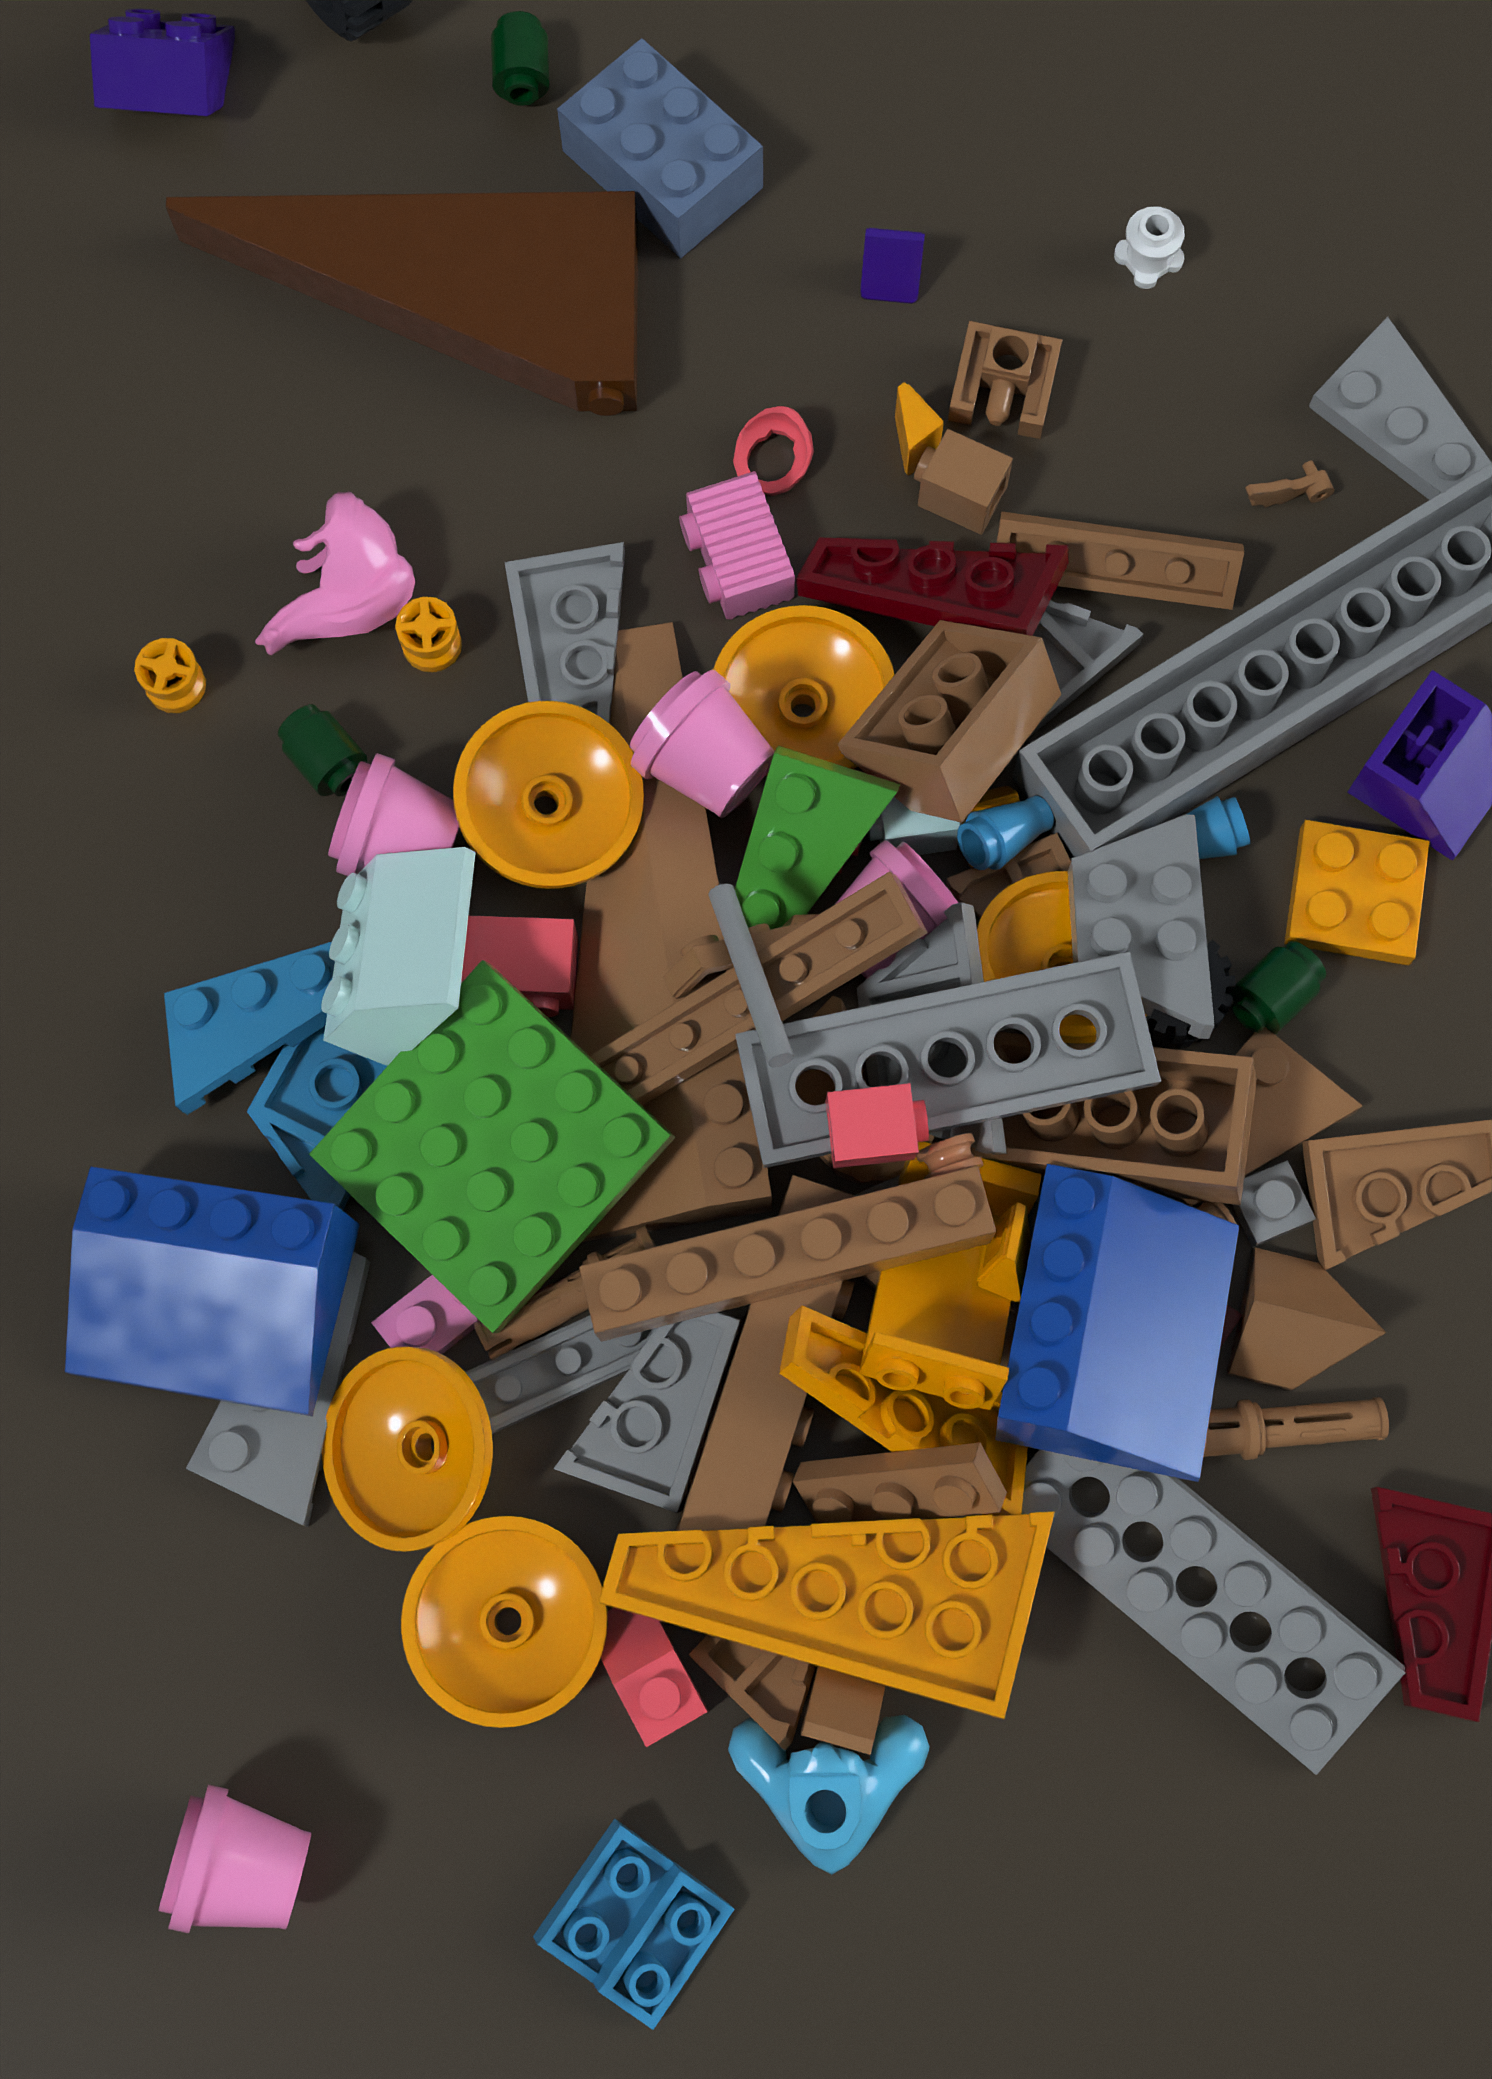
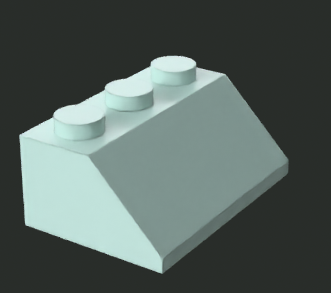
(398, 951)

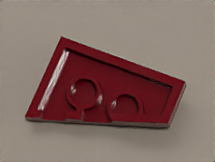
(1438, 1599)

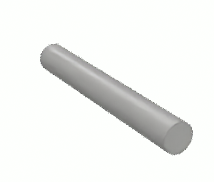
(751, 975)

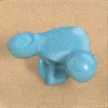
(828, 1794)

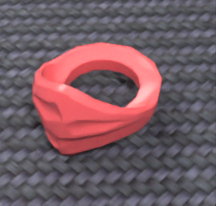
(779, 421)

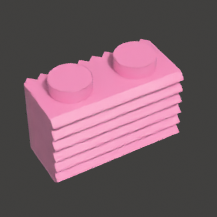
(739, 546)

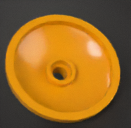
(805, 659)
(554, 754)
(1031, 931)
(382, 1455)
(454, 1630)

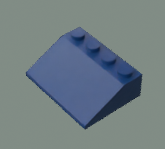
(205, 1289)
(1118, 1326)

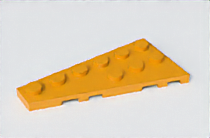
(880, 1600)

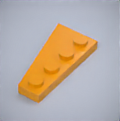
(826, 1362)

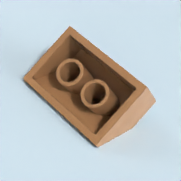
(954, 716)

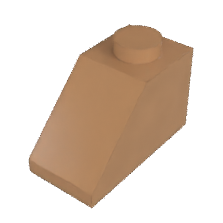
(843, 1710)

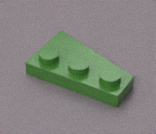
(804, 833)

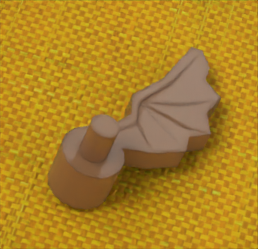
(1315, 484)

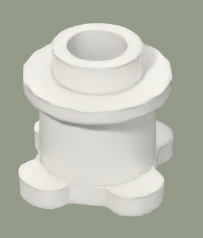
(1151, 245)

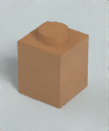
(962, 480)

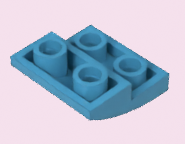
(633, 1924)

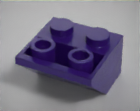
(161, 63)
(1433, 767)

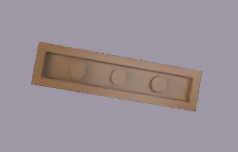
(1133, 560)

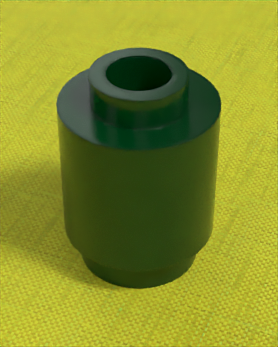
(519, 58)
(320, 750)
(1278, 987)

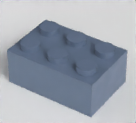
(667, 141)

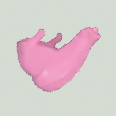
(359, 582)

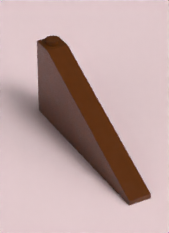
(497, 280)

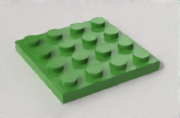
(492, 1148)

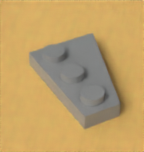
(1399, 414)

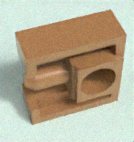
(1032, 379)

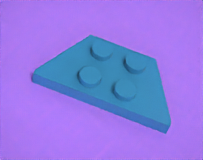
(304, 1100)

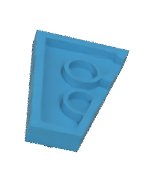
(242, 1017)

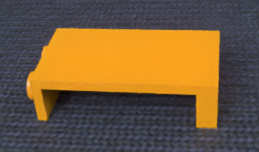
(932, 1320)

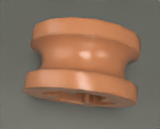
(949, 1155)

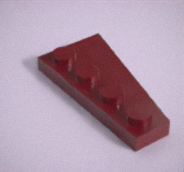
(935, 581)

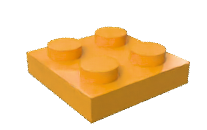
(1357, 892)

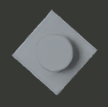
(1272, 1205)

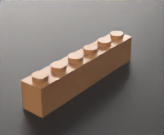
(787, 1254)
(759, 1408)

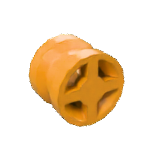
(421, 621)
(163, 661)

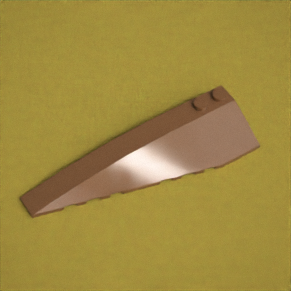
(630, 938)

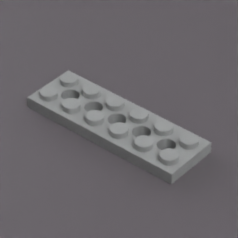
(970, 1018)
(1199, 1632)

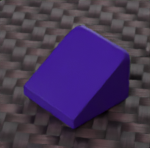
(891, 265)

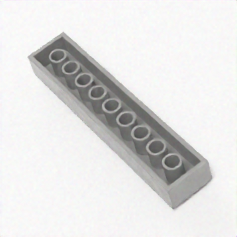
(1269, 674)

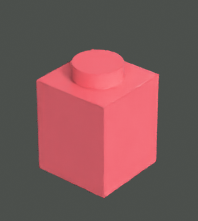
(875, 1125)

